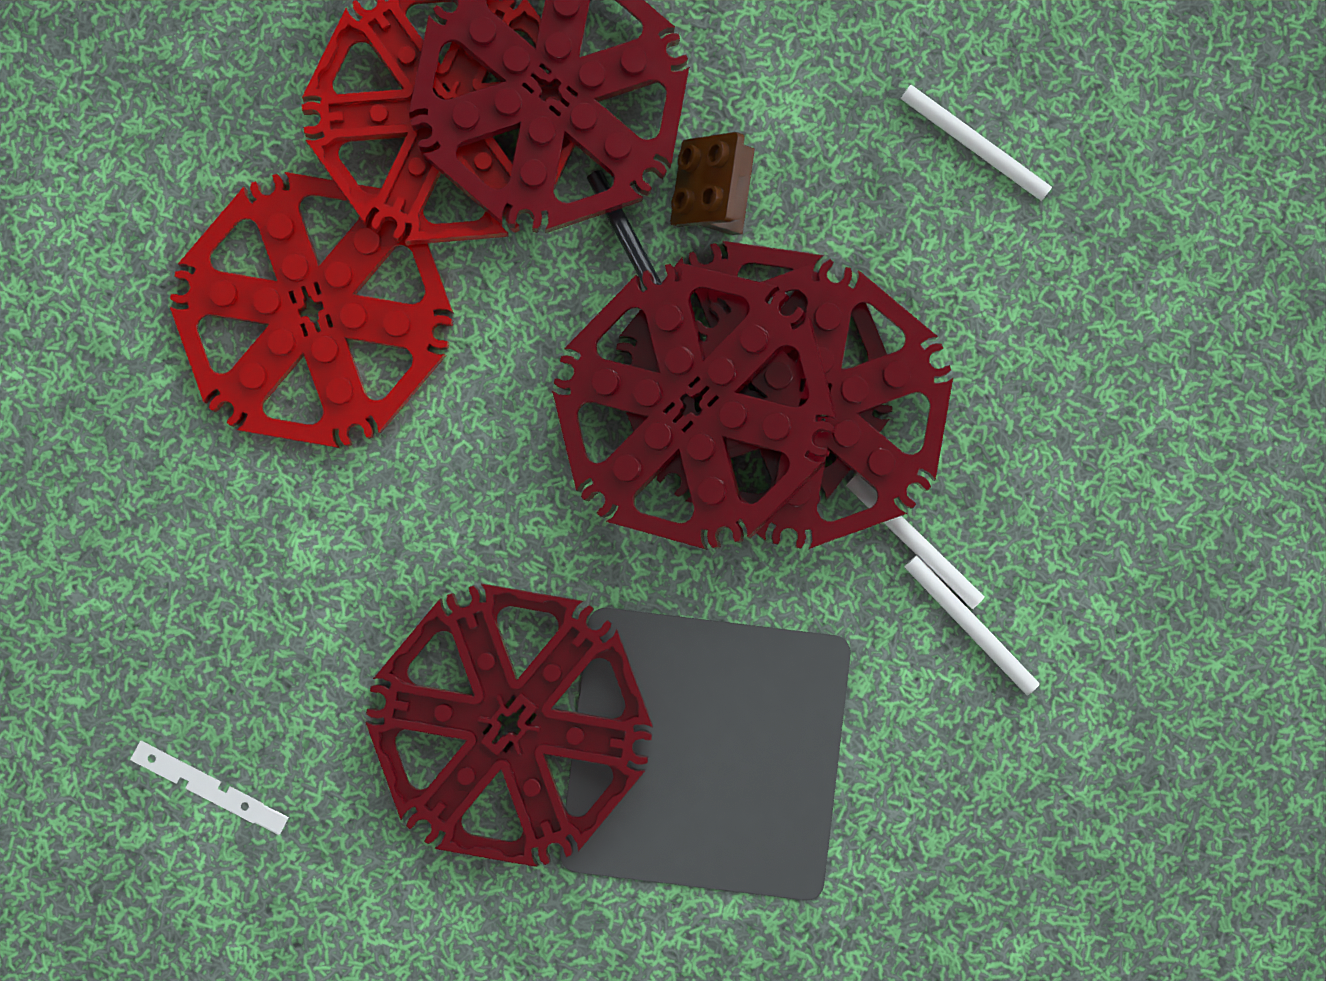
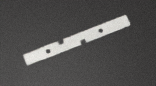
(208, 788)

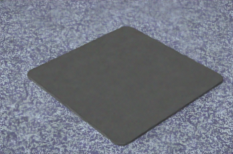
(735, 756)

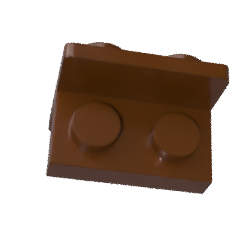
(713, 183)

